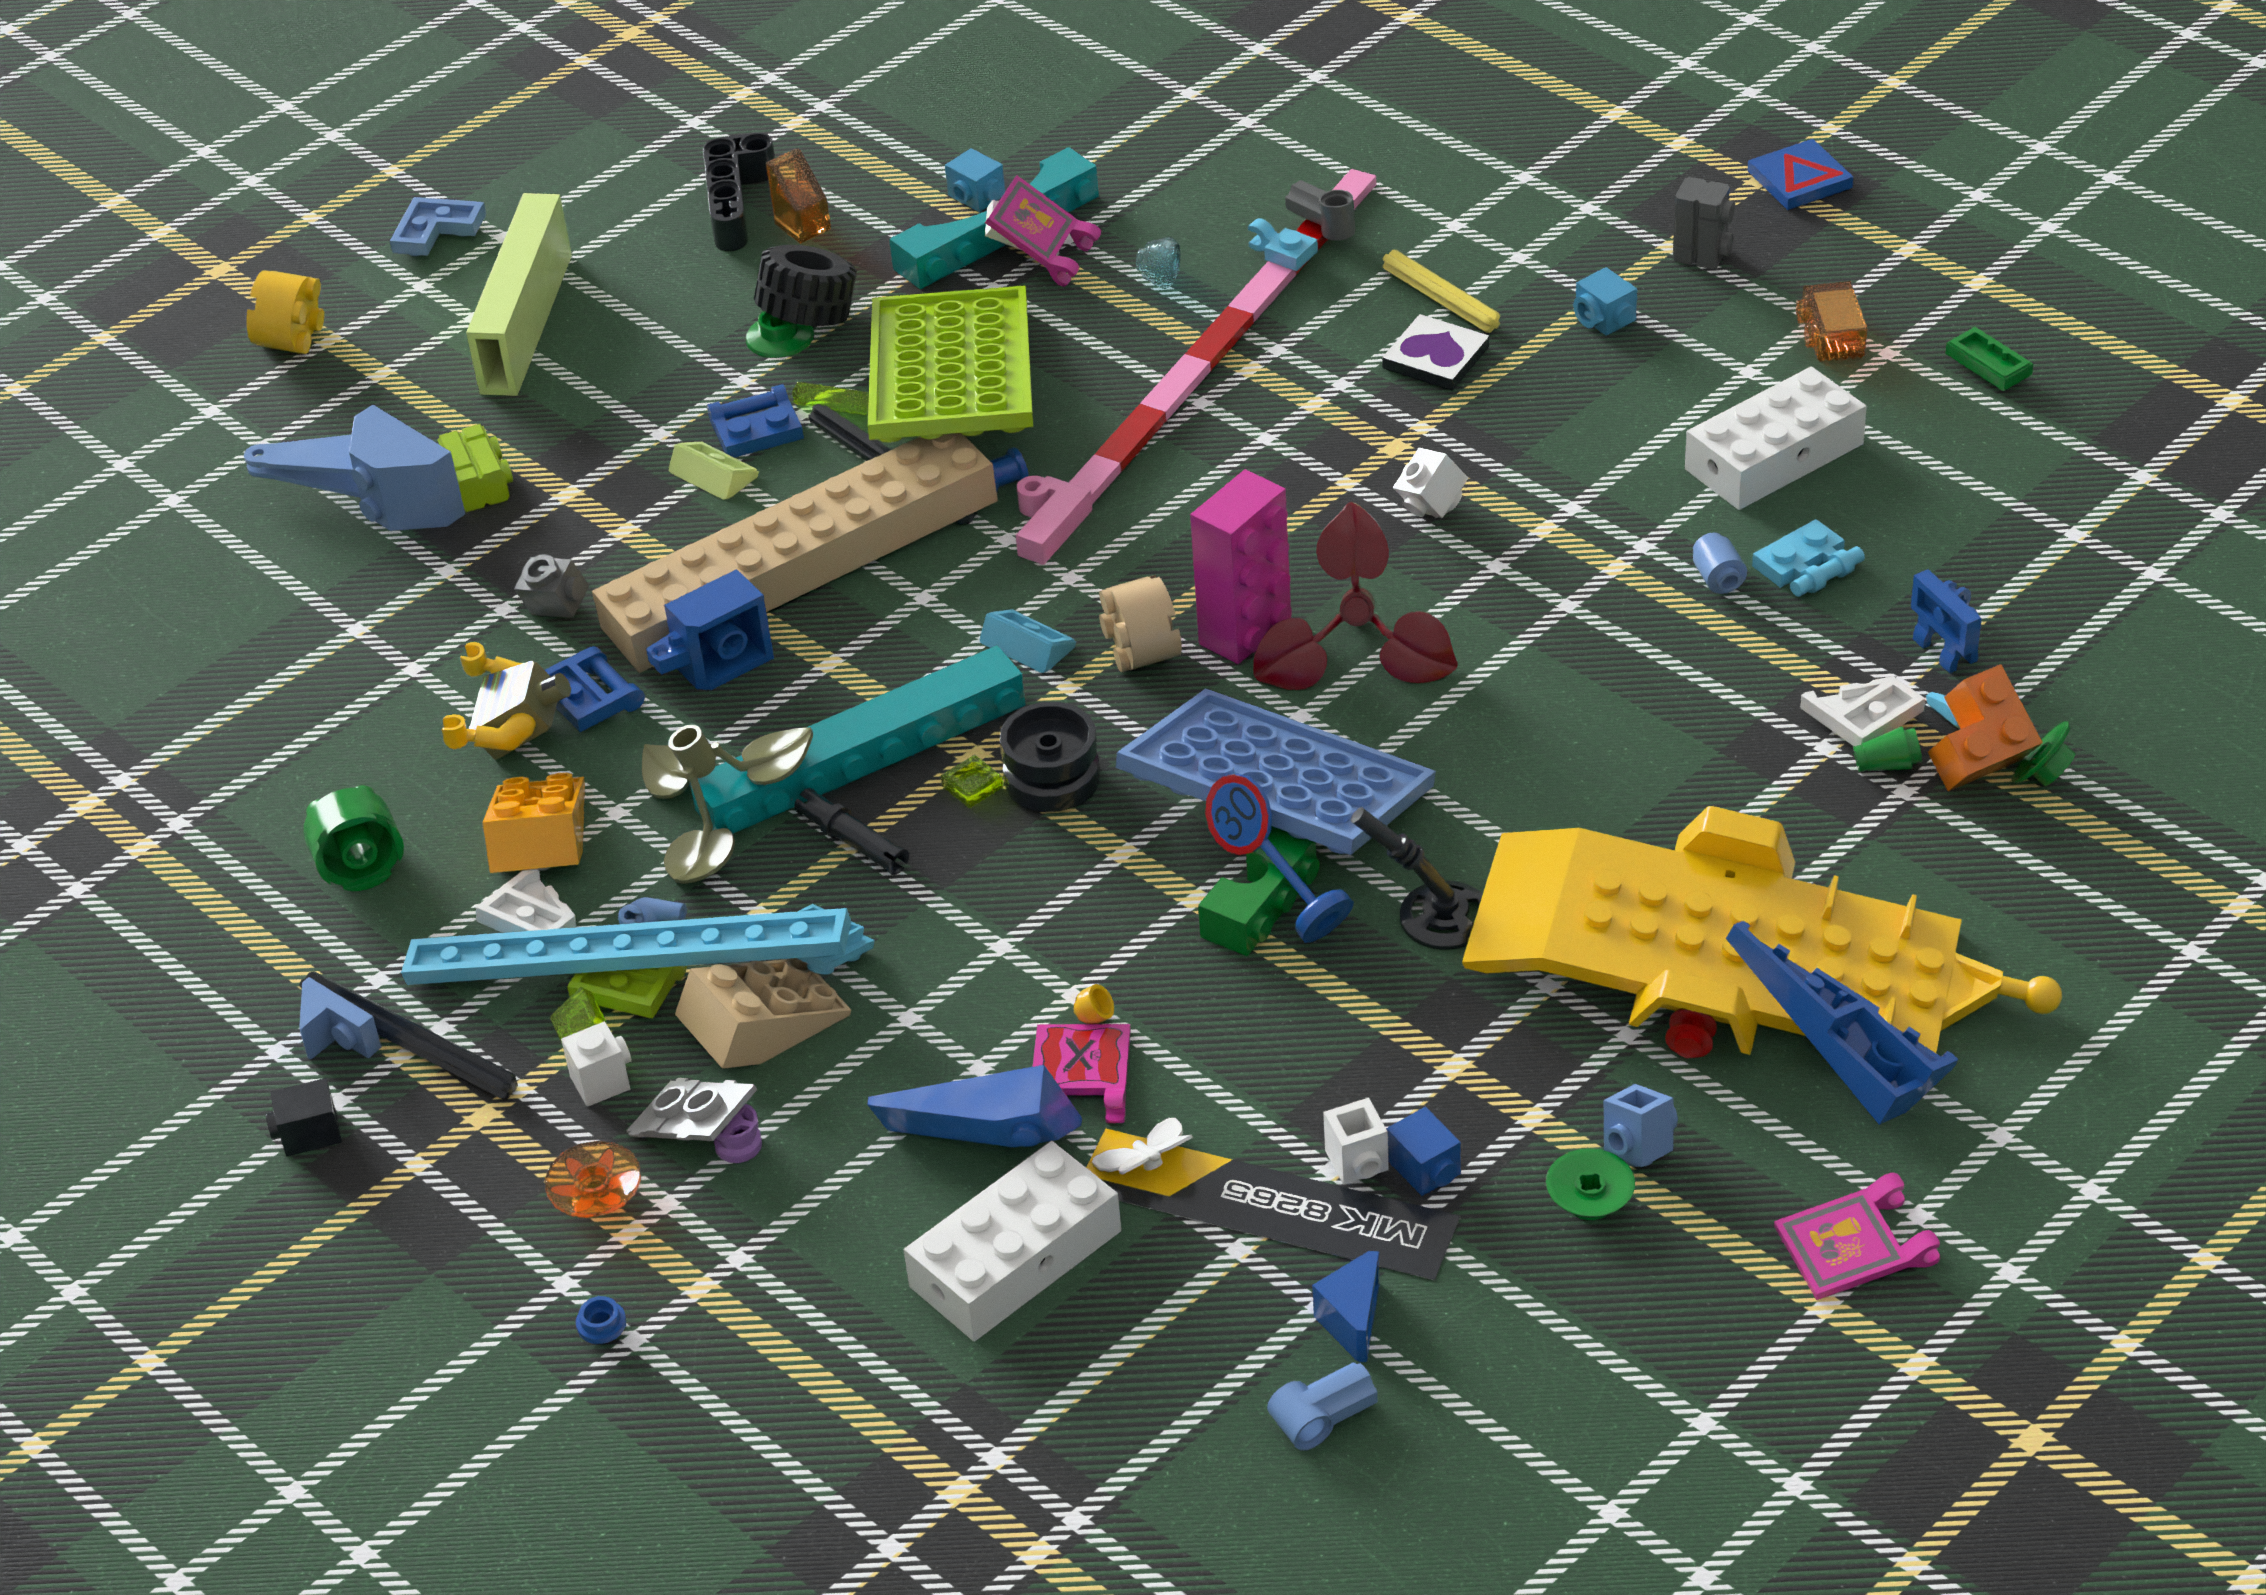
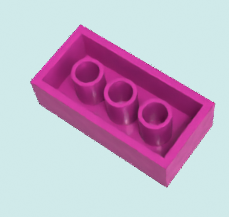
(1241, 565)

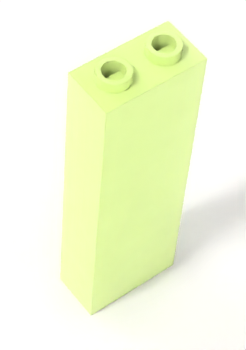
(519, 294)

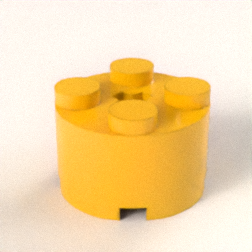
(284, 311)

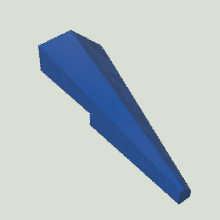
(1871, 1056)

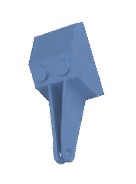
(387, 464)

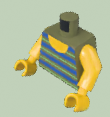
(512, 703)

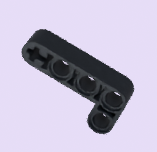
(728, 166)

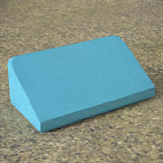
(1025, 639)

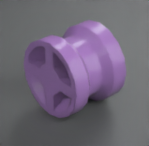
(740, 1137)

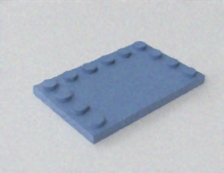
(1305, 772)

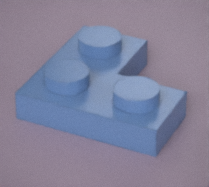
(431, 217)

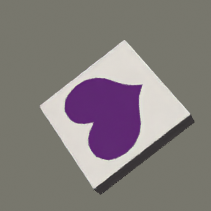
(1435, 352)

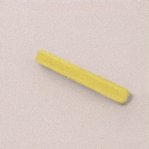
(1441, 291)

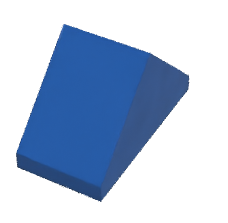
(1348, 1302)

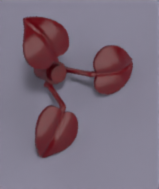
(1354, 548)

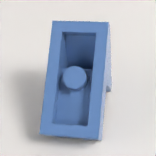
(330, 1018)

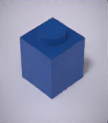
(1424, 1151)

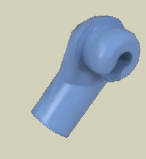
(651, 910)

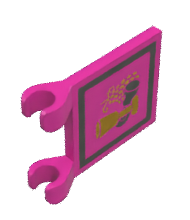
(1041, 228)
(1850, 1240)

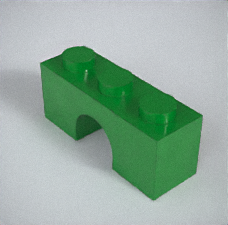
(1244, 913)

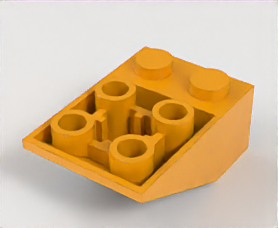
(535, 823)

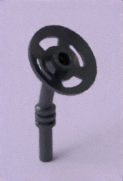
(1444, 900)

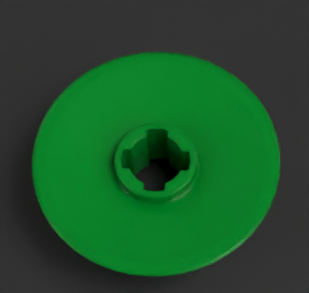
(777, 338)
(2048, 759)
(1590, 1183)

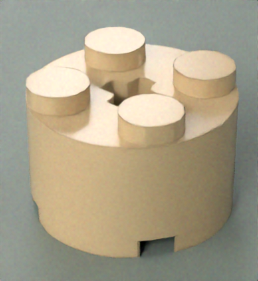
(1139, 622)

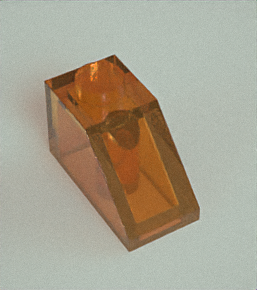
(797, 197)

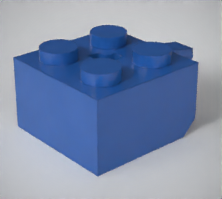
(715, 633)

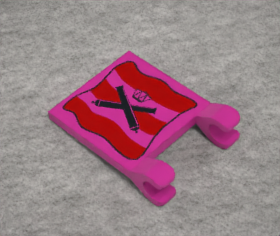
(1087, 1061)

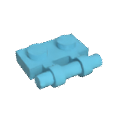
(1807, 558)

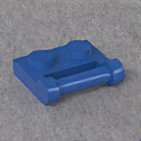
(757, 430)
(588, 701)

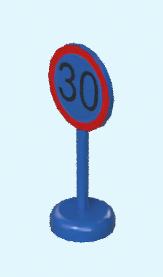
(1241, 823)

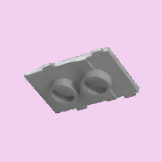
(692, 1110)

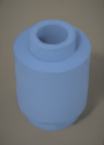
(1719, 563)

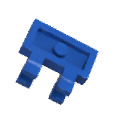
(1949, 616)

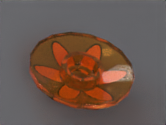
(592, 1179)

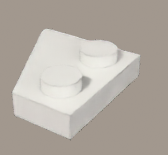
(1865, 709)
(525, 906)

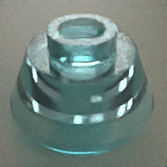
(1160, 261)

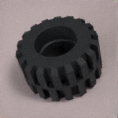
(805, 285)

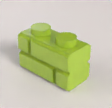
(478, 467)

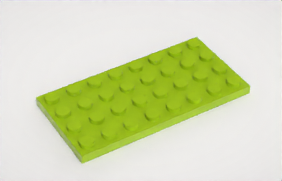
(949, 364)

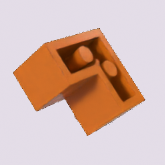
(1991, 732)

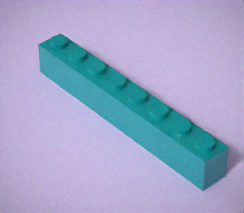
(873, 737)

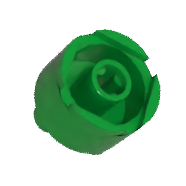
(352, 838)

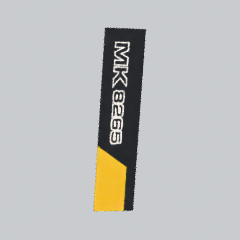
(1284, 1207)

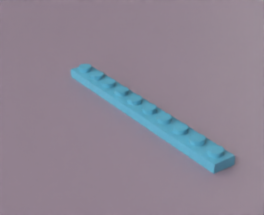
(627, 946)

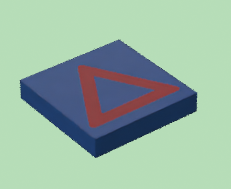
(1800, 174)

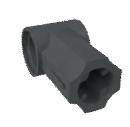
(1328, 209)

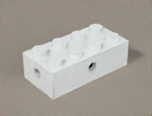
(1775, 437)
(1012, 1240)

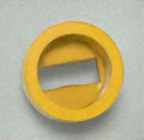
(1094, 1005)

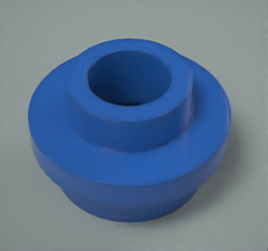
(600, 1320)

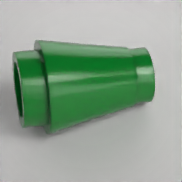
(1889, 751)

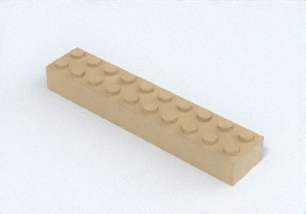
(807, 536)

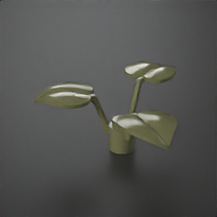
(689, 756)

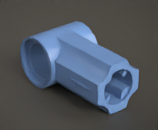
(1311, 1411)

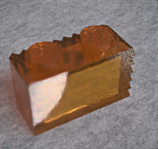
(1832, 321)

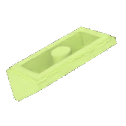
(710, 469)

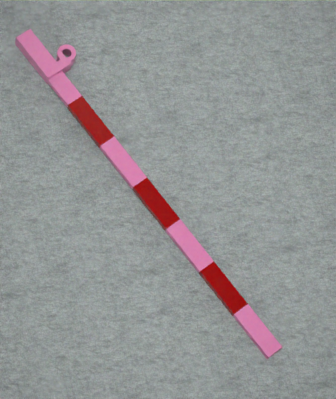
(1062, 506)

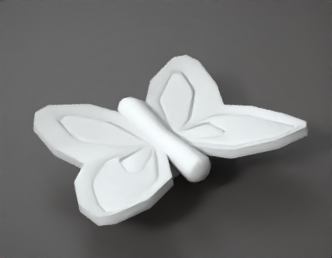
(1161, 1139)

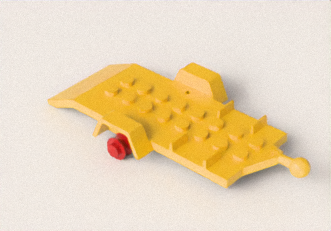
(1662, 917)

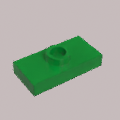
(1989, 358)

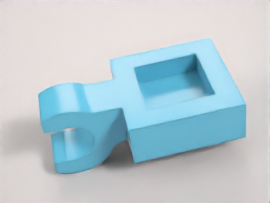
(1284, 248)

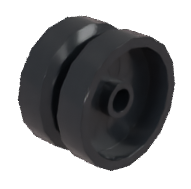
(1049, 756)

